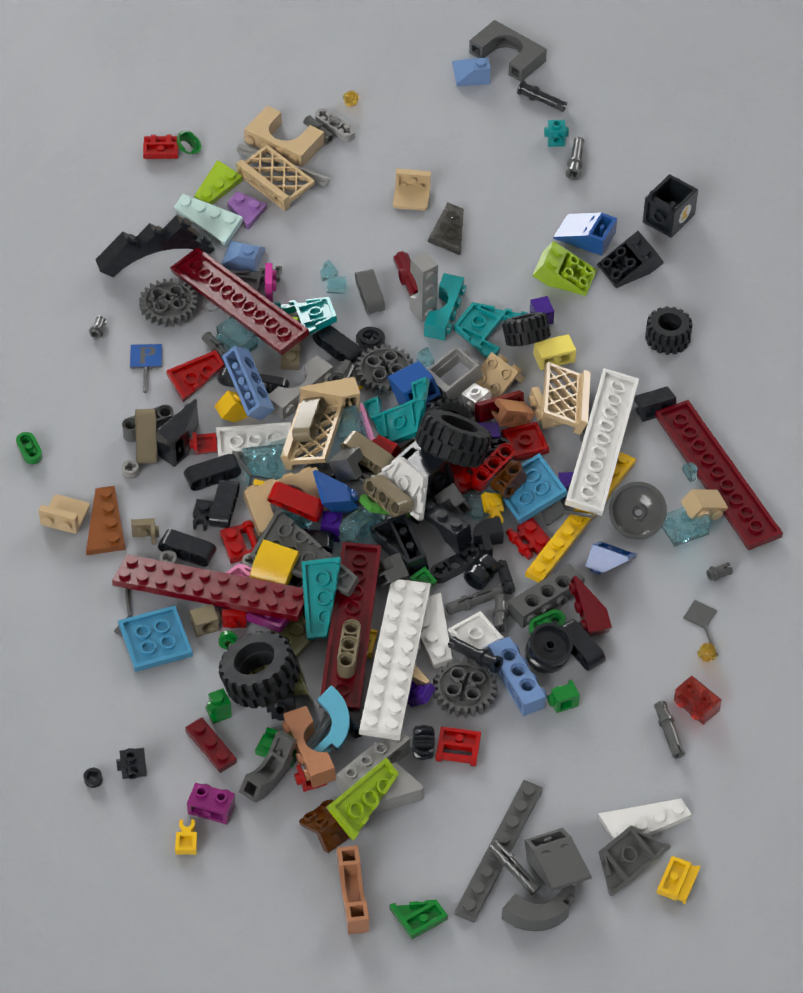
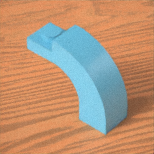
(337, 709)

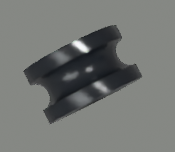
(95, 772)

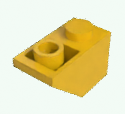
(230, 407)

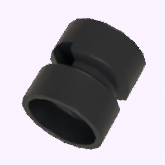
(481, 571)

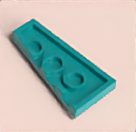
(319, 591)

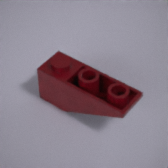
(592, 612)

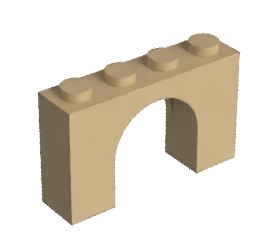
(296, 151)
(256, 496)

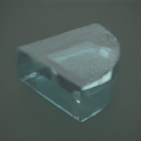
(328, 270)
(425, 357)
(690, 471)

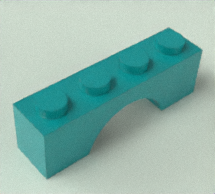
(439, 321)

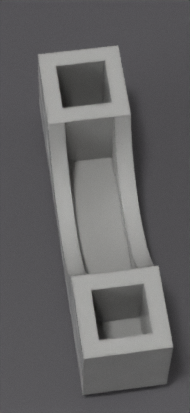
(426, 276)
(287, 399)

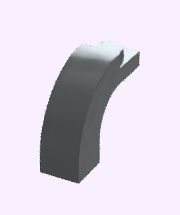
(271, 771)
(538, 916)

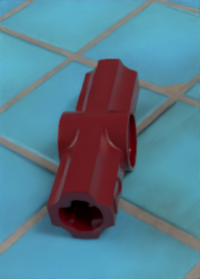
(402, 263)

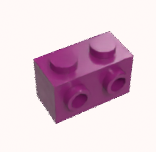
(211, 803)

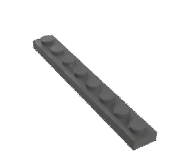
(490, 867)

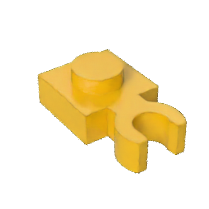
(493, 505)
(186, 839)

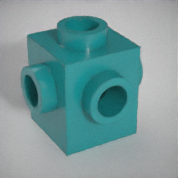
(556, 133)

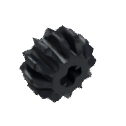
(423, 742)

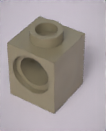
(205, 620)

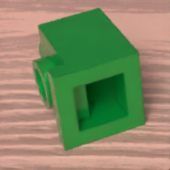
(564, 697)
(218, 706)

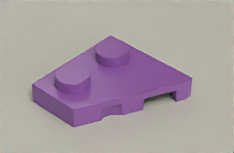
(246, 207)

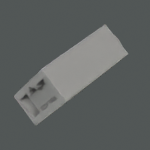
(446, 363)

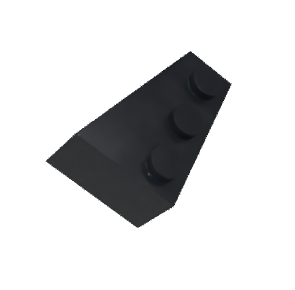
(399, 537)

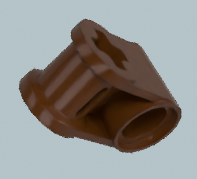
(509, 479)

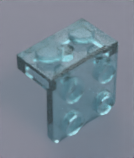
(263, 461)
(682, 528)

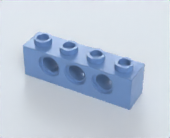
(248, 383)
(526, 701)

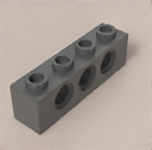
(543, 596)

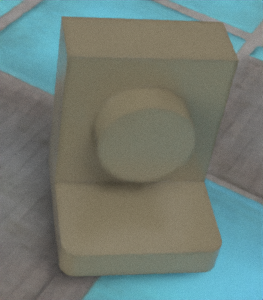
(291, 358)
(145, 528)

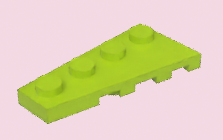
(359, 801)

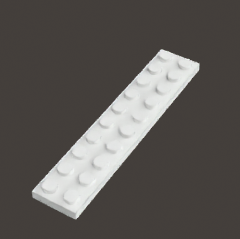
(602, 442)
(395, 660)

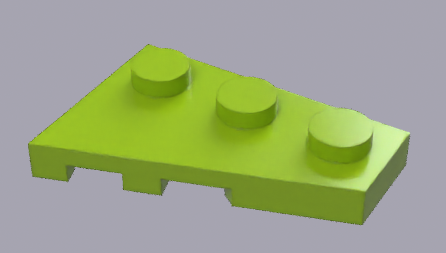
(218, 183)

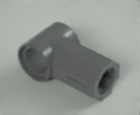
(344, 370)

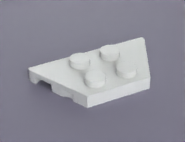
(410, 481)

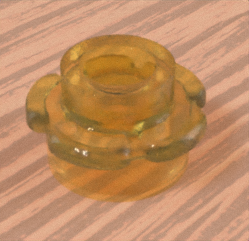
(350, 98)
(707, 648)

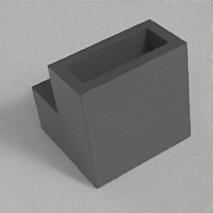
(346, 465)
(453, 499)
(393, 570)

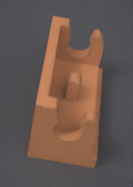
(512, 413)

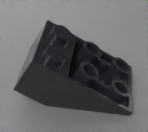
(630, 261)
(174, 435)

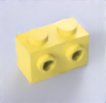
(555, 350)

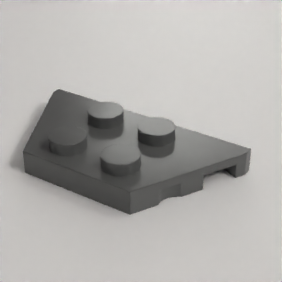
(628, 857)

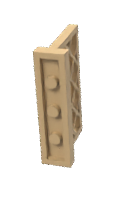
(262, 183)
(579, 400)
(293, 449)

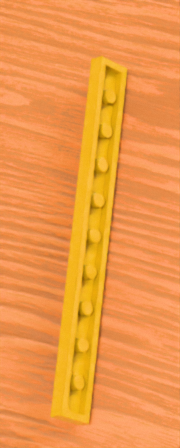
(573, 528)

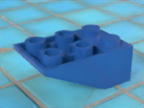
(588, 231)

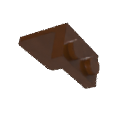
(325, 826)

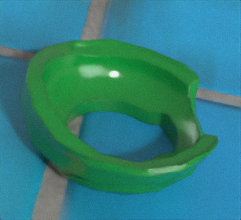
(191, 139)

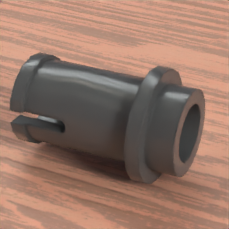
(96, 330)
(715, 573)

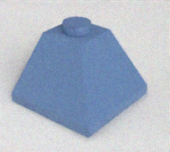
(471, 71)
(243, 256)

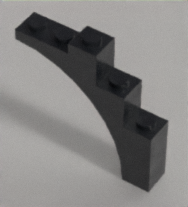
(152, 239)

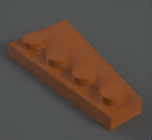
(105, 524)

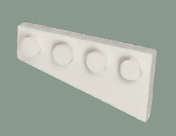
(239, 437)
(435, 633)
(648, 818)

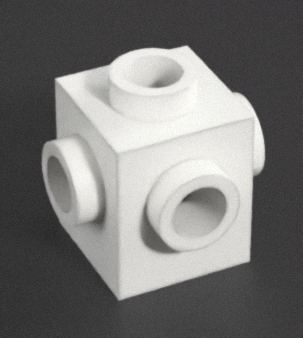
(475, 394)

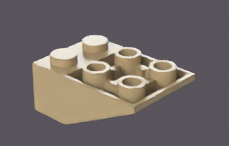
(335, 392)

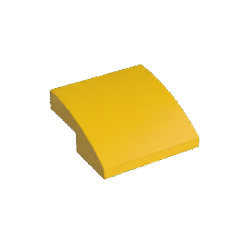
(274, 563)

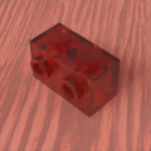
(697, 700)

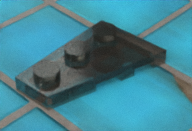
(448, 229)

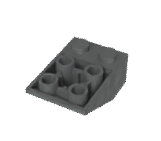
(556, 859)

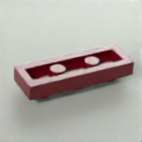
(484, 408)
(211, 745)

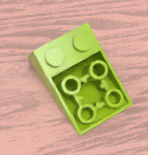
(564, 270)

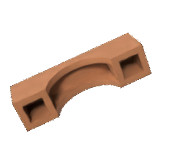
(317, 765)
(352, 890)

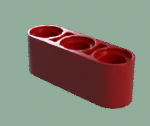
(495, 459)
(296, 501)

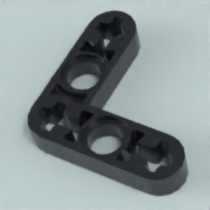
(460, 557)

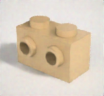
(704, 502)

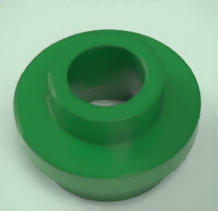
(226, 638)

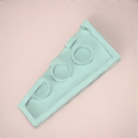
(214, 220)

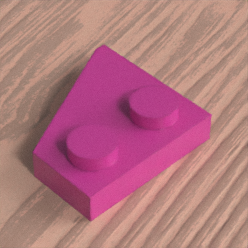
(270, 281)

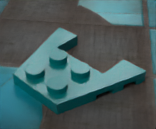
(313, 313)
(479, 323)
(403, 420)

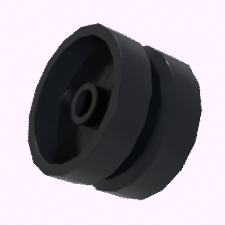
(548, 648)

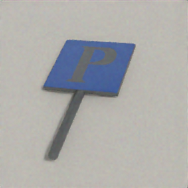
(145, 357)

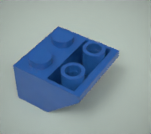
(401, 382)

